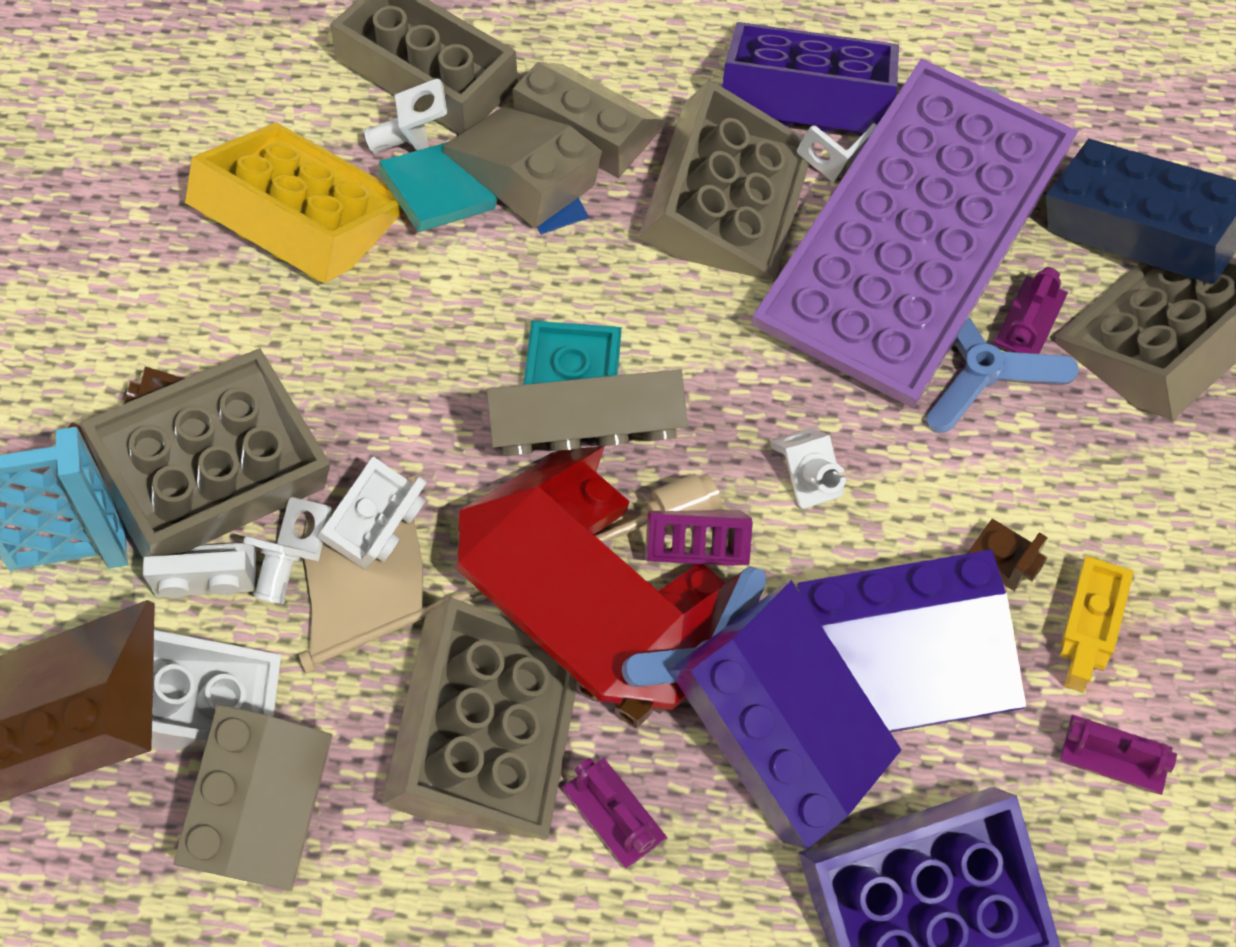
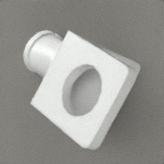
(409, 124)
(839, 157)
(811, 466)
(289, 548)

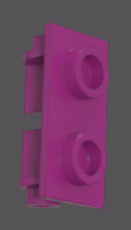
(1032, 313)
(1117, 754)
(613, 811)

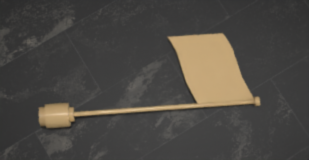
(363, 605)

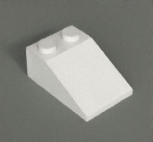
(195, 677)

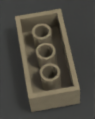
(417, 42)
(587, 409)

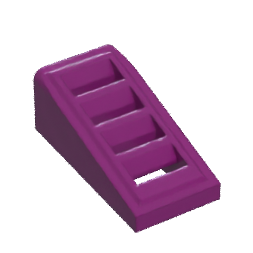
(739, 539)

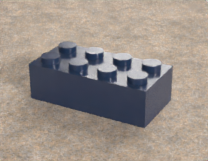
(1146, 210)

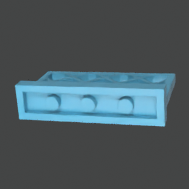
(81, 497)

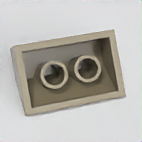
(596, 112)
(253, 798)

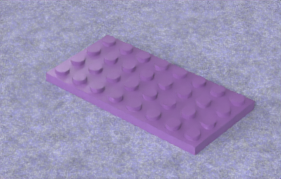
(914, 232)

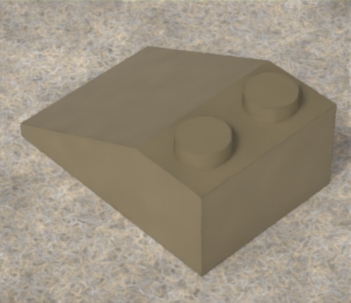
(527, 162)

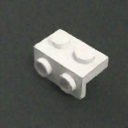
(370, 514)
(202, 571)

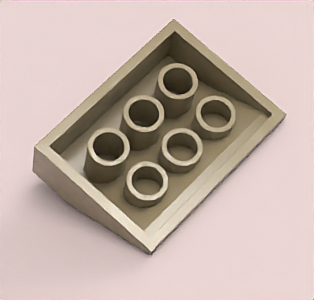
(727, 186)
(1158, 337)
(205, 455)
(481, 726)

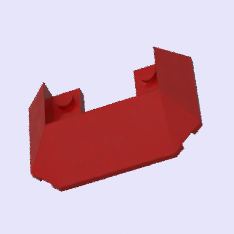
(547, 571)

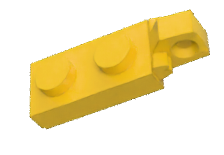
(1094, 619)

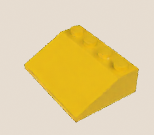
(293, 199)

